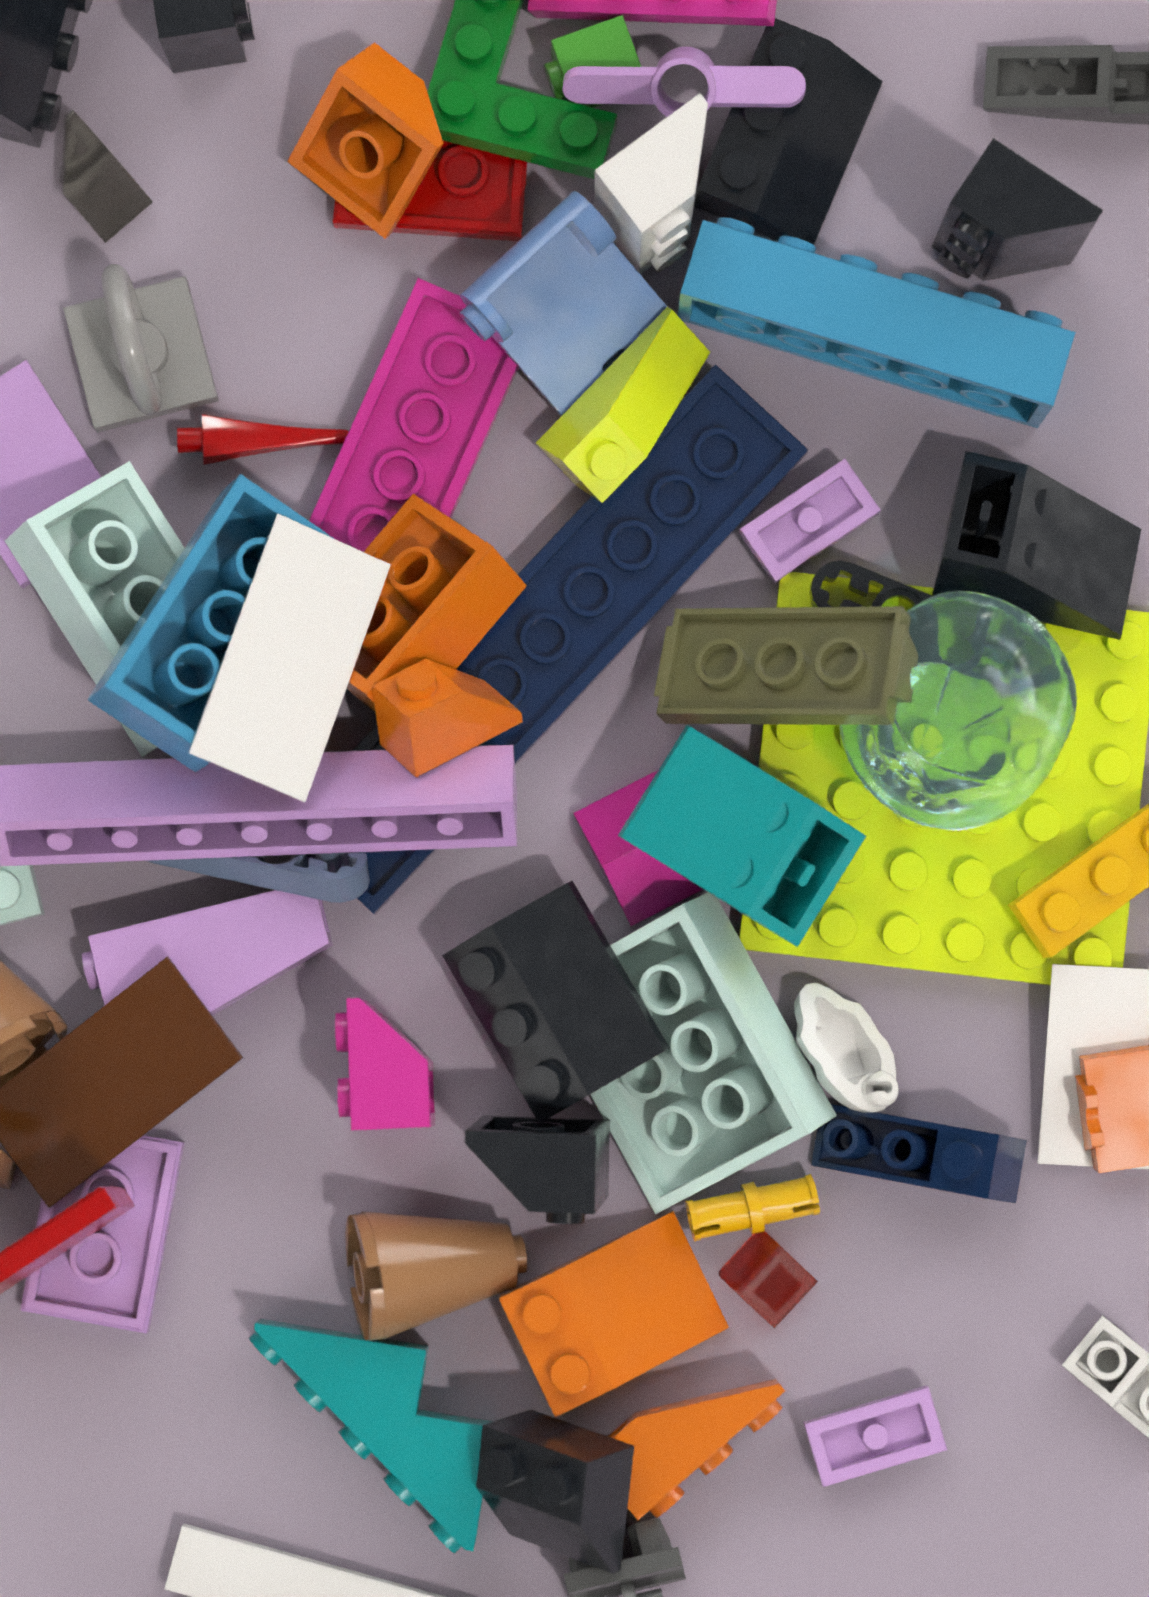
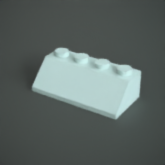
(99, 565)

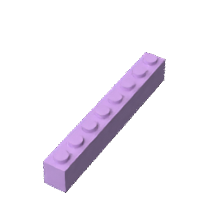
(173, 813)

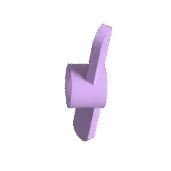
(726, 84)

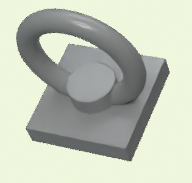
(139, 351)

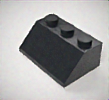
(787, 163)
(1012, 219)
(555, 1001)

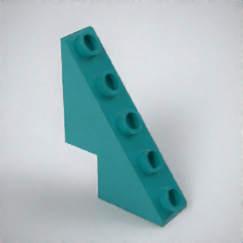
(377, 1397)

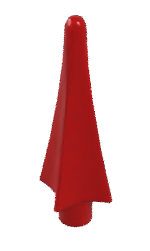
(231, 438)

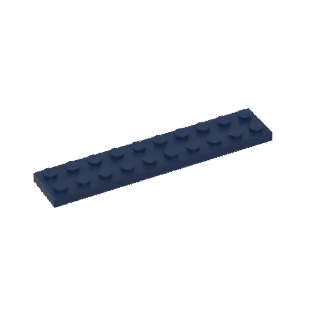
(617, 571)

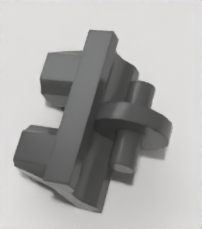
(652, 1566)

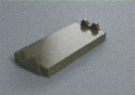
(786, 666)

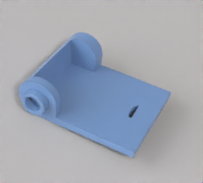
(562, 302)

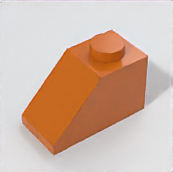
(437, 714)

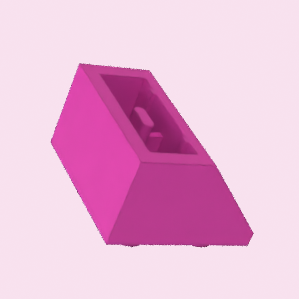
(388, 1074)

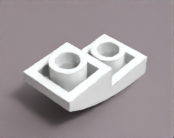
(1115, 1371)

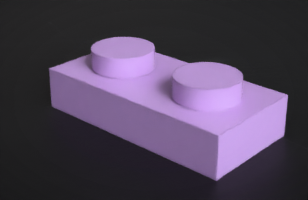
(809, 521)
(875, 1436)

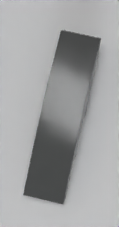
(1068, 83)

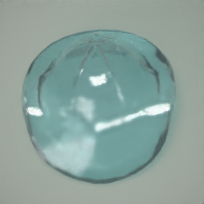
(981, 719)

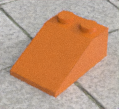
(613, 1313)

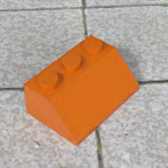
(436, 598)

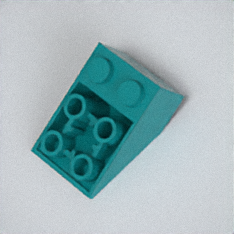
(742, 835)

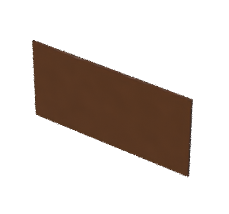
(111, 1081)

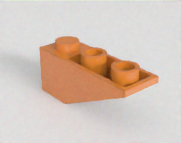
(689, 1435)

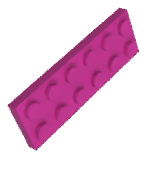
(417, 421)

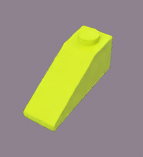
(626, 408)

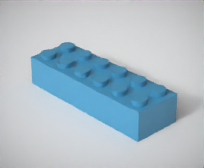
(875, 322)

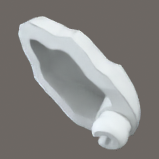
(845, 1049)

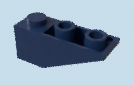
(921, 1154)

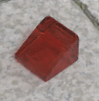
(767, 1278)

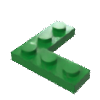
(505, 119)

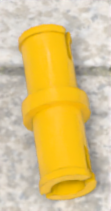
(752, 1207)

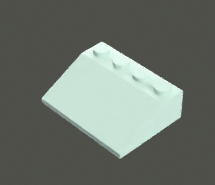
(732, 1068)

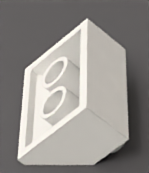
(652, 188)

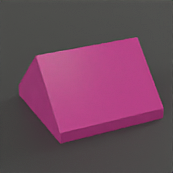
(636, 878)

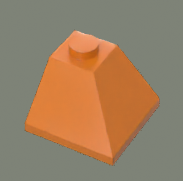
(370, 138)

